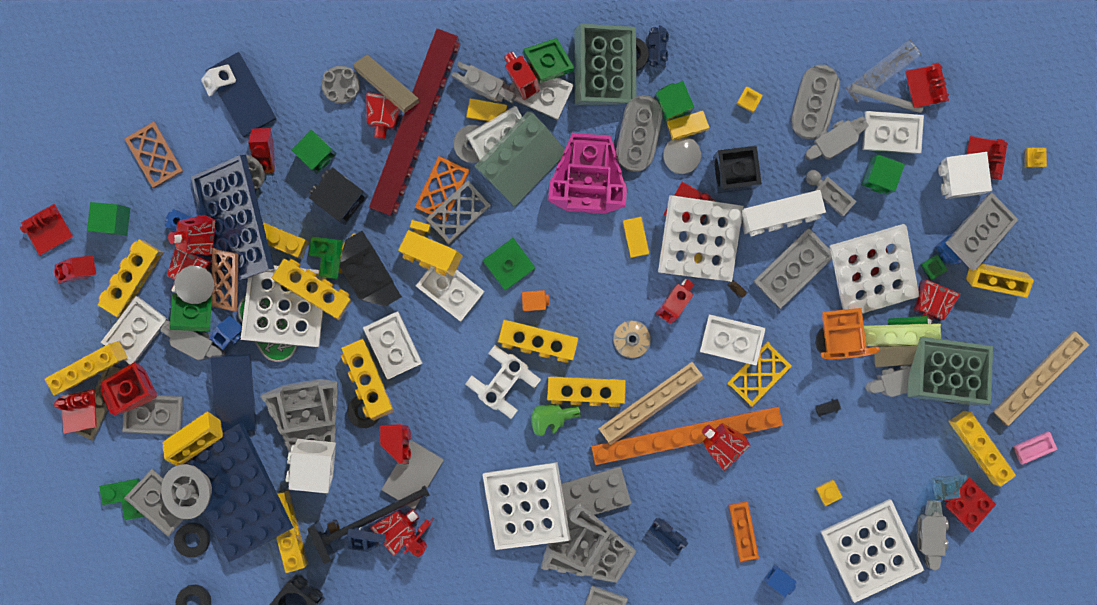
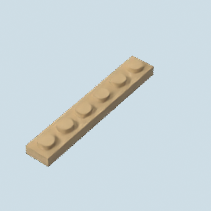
(1041, 378)
(651, 403)

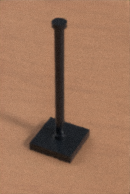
(323, 541)

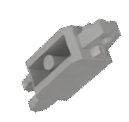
(484, 83)
(837, 140)
(192, 342)
(891, 381)
(932, 534)

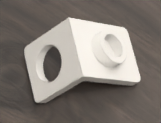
(212, 80)

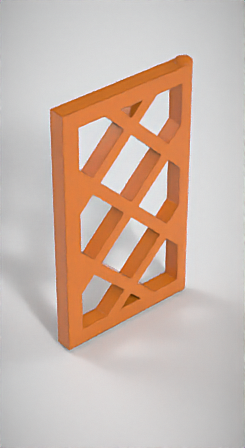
(434, 174)

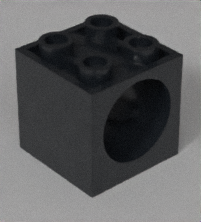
(737, 169)
(337, 195)
(299, 585)

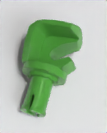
(551, 415)

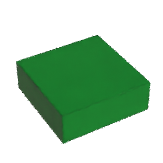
(933, 267)

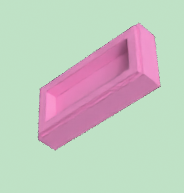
(1035, 448)

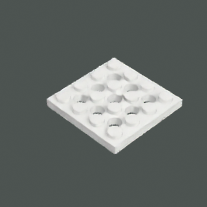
(674, 226)
(860, 246)
(275, 294)
(552, 493)
(902, 546)

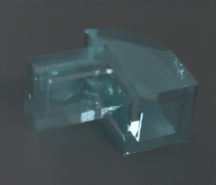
(948, 486)

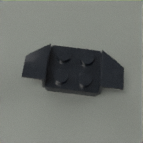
(367, 272)

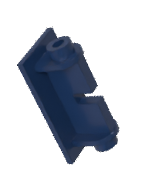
(659, 54)
(663, 532)

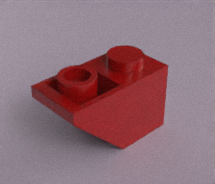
(262, 148)
(75, 269)
(396, 441)

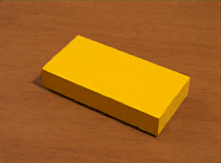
(484, 110)
(687, 125)
(635, 237)

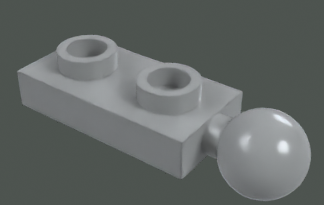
(831, 192)

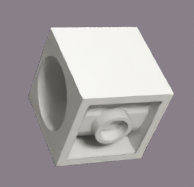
(965, 175)
(311, 465)

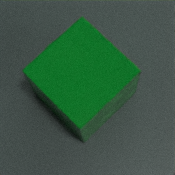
(674, 101)
(314, 151)
(882, 174)
(108, 219)

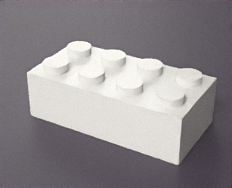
(782, 212)

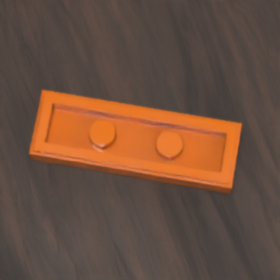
(743, 531)

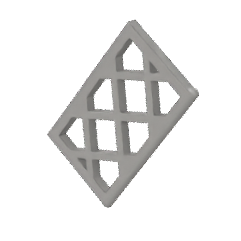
(456, 196)

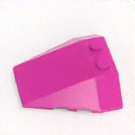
(588, 176)

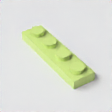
(900, 334)

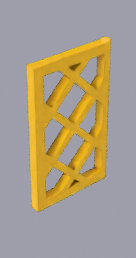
(761, 390)

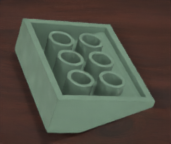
(604, 64)
(521, 158)
(951, 372)

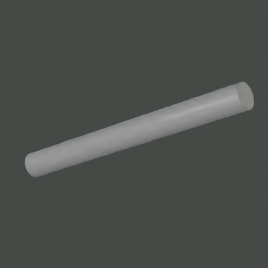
(885, 98)

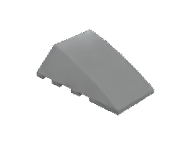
(304, 410)
(591, 549)

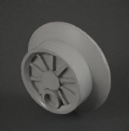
(186, 491)

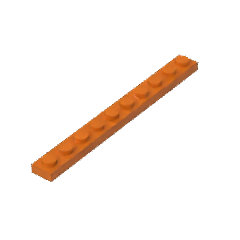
(683, 435)

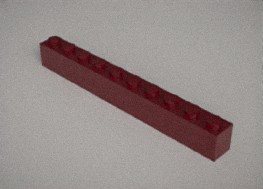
(414, 123)

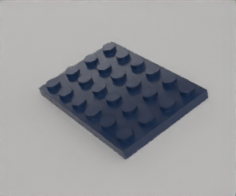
(230, 199)
(243, 500)

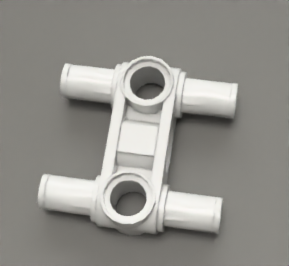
(503, 381)

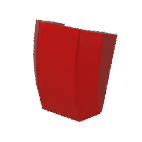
(127, 389)

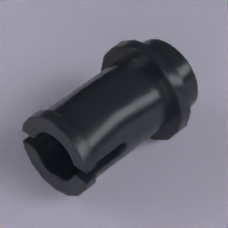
(828, 407)

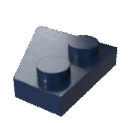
(364, 541)

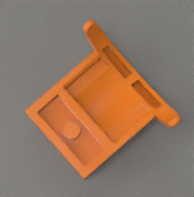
(845, 335)

